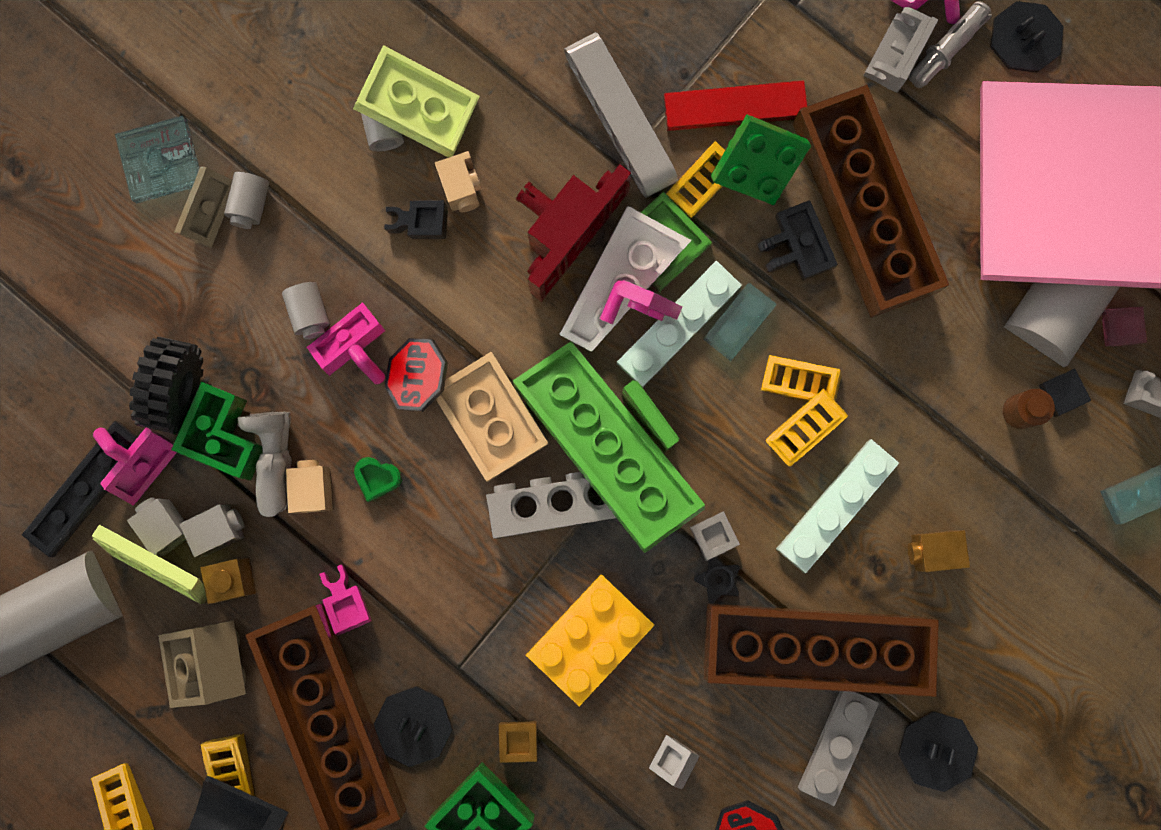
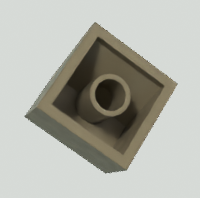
(202, 665)

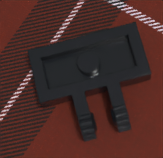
(805, 242)

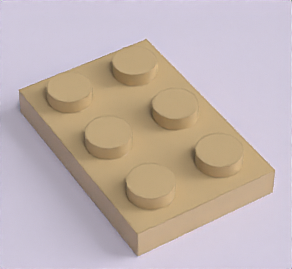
(490, 417)

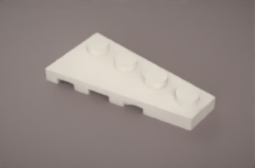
(635, 253)

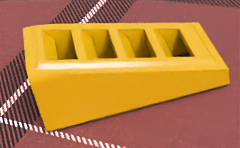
(714, 150)
(804, 368)
(784, 450)
(240, 758)
(134, 802)

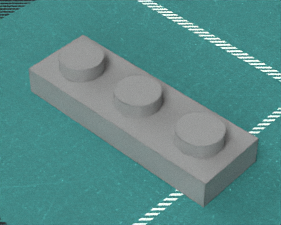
(838, 746)

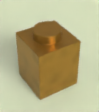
(939, 551)
(228, 580)

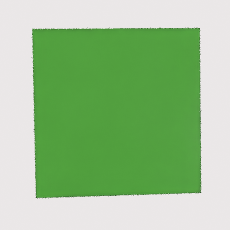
(670, 215)
(649, 416)

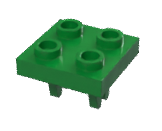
(760, 160)

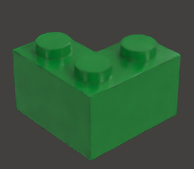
(210, 437)
(481, 802)

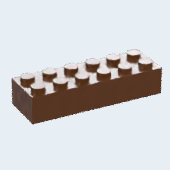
(870, 202)
(821, 650)
(326, 722)

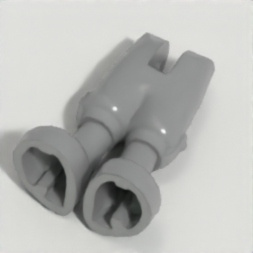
(273, 462)

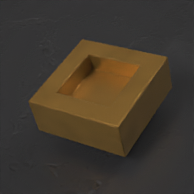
(518, 741)

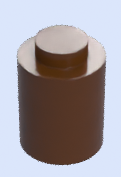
(1028, 409)

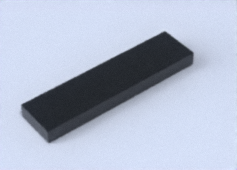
(75, 497)

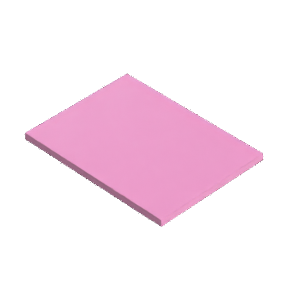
(1070, 184)

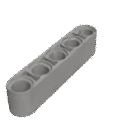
(620, 114)

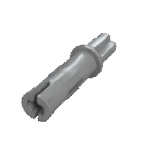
(940, 54)

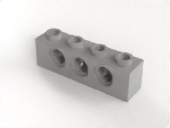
(507, 522)

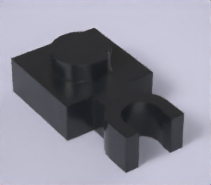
(423, 220)

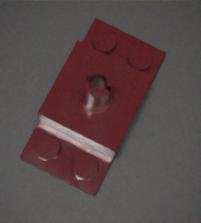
(568, 224)

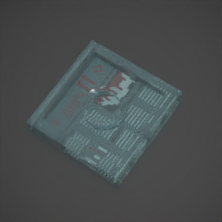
(158, 159)

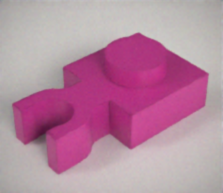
(346, 606)

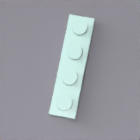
(670, 335)
(837, 506)

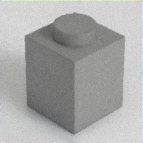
(158, 525)
(213, 530)

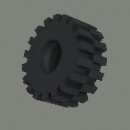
(165, 384)

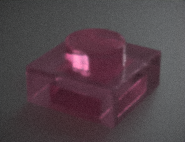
(1124, 326)

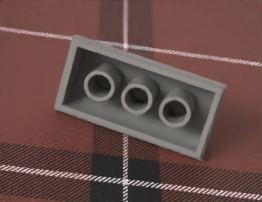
(1059, 317)
(54, 611)

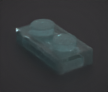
(739, 321)
(1134, 496)

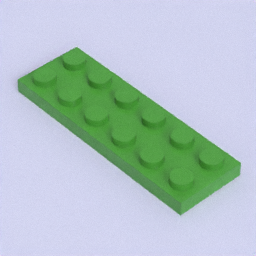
(609, 446)

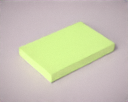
(416, 102)
(150, 564)

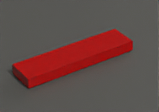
(732, 104)

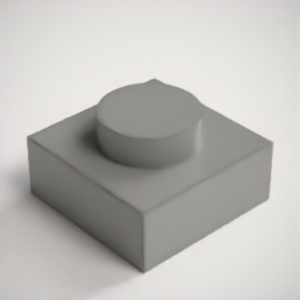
(714, 536)
(674, 762)

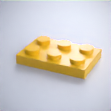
(590, 640)

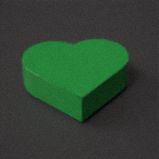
(376, 478)

